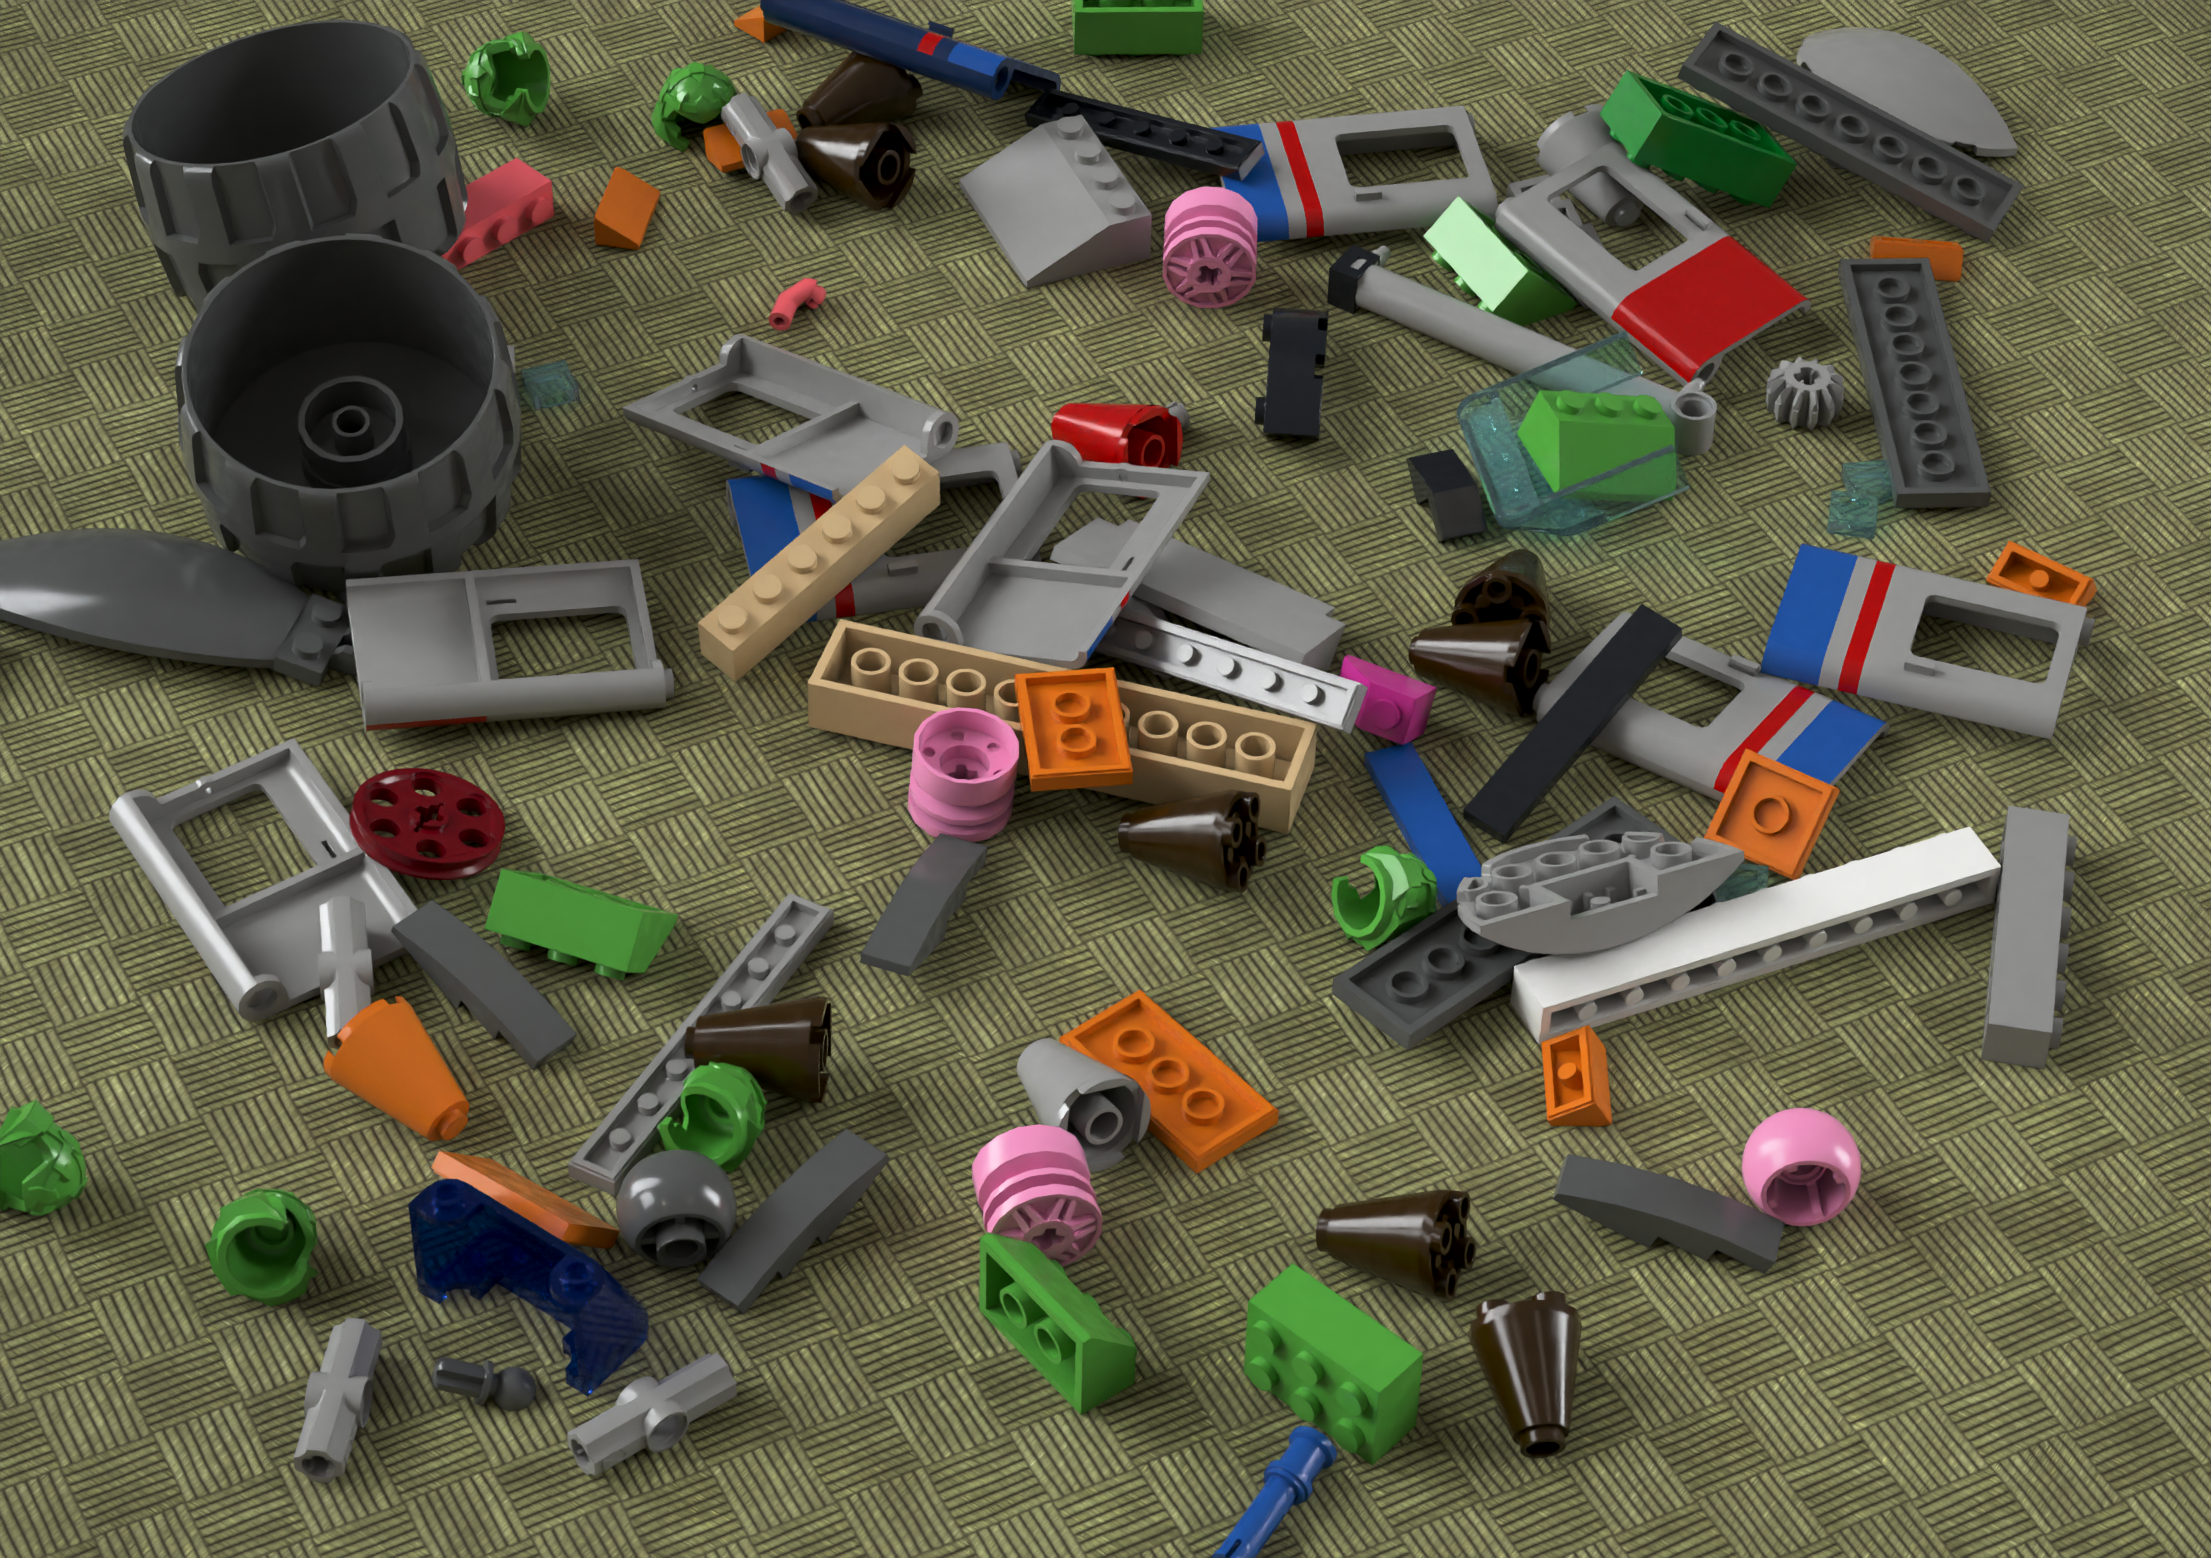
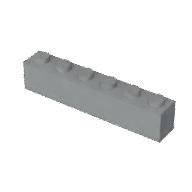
(2027, 938)

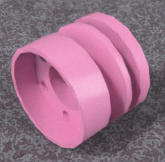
(1210, 247)
(963, 774)
(1038, 1191)

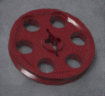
(437, 836)

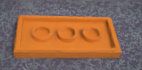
(1194, 1097)

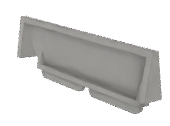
(1217, 595)

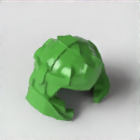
(509, 78)
(690, 93)
(1400, 898)
(721, 1115)
(38, 1162)
(264, 1246)

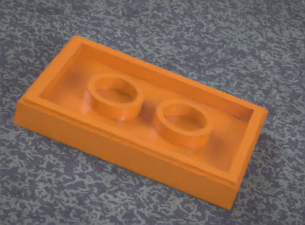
(1073, 729)
(527, 1199)

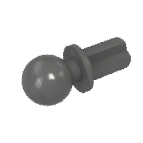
(510, 1388)

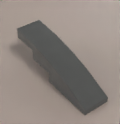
(922, 905)
(485, 982)
(1655, 1205)
(791, 1218)

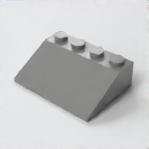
(1059, 204)

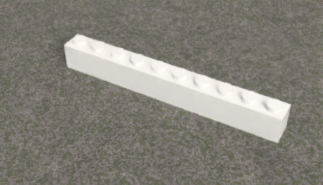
(1758, 934)

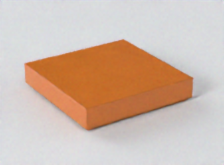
(1772, 814)

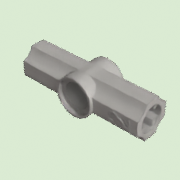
(769, 153)
(344, 963)
(338, 1400)
(652, 1414)

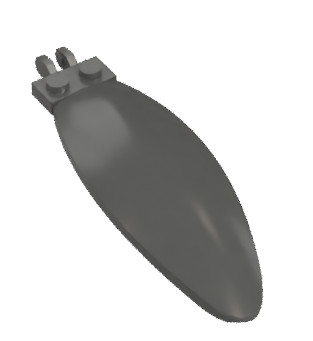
(170, 601)

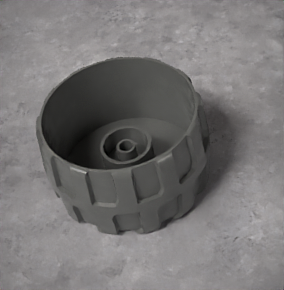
(291, 143)
(349, 412)

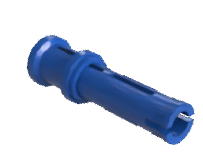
(1286, 1484)

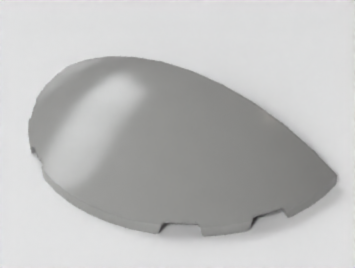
(1909, 84)
(1592, 893)

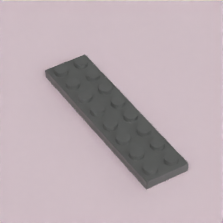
(1850, 132)
(1913, 383)
(1446, 967)

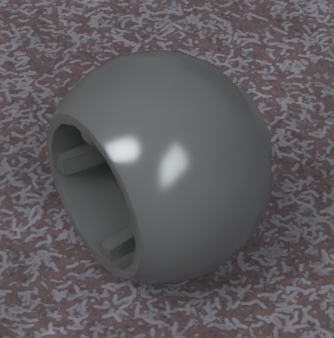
(676, 1208)

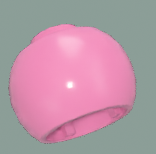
(1801, 1166)

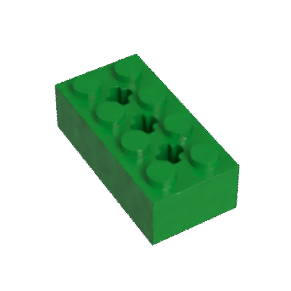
(1697, 140)

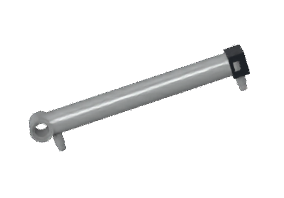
(1362, 282)

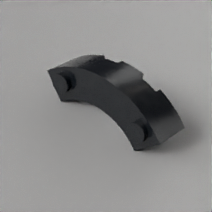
(1292, 387)

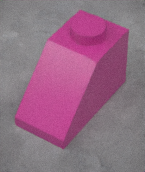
(1393, 704)

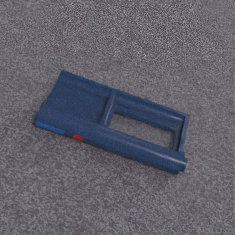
(908, 46)

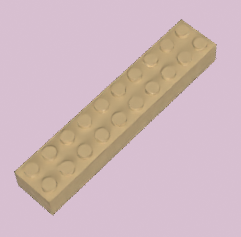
(1180, 745)

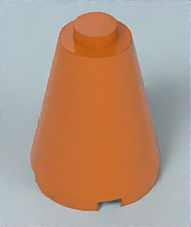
(398, 1070)

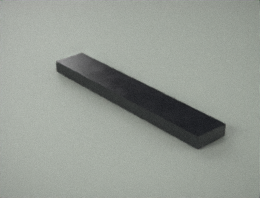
(1152, 134)
(1572, 723)

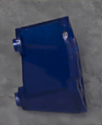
(477, 1242)

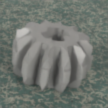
(1804, 393)

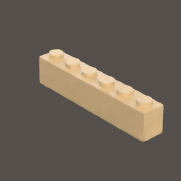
(819, 563)

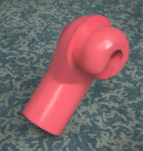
(788, 301)

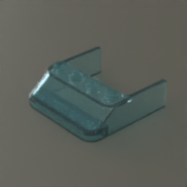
(1512, 479)

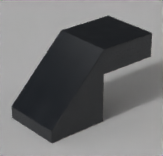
(1451, 493)

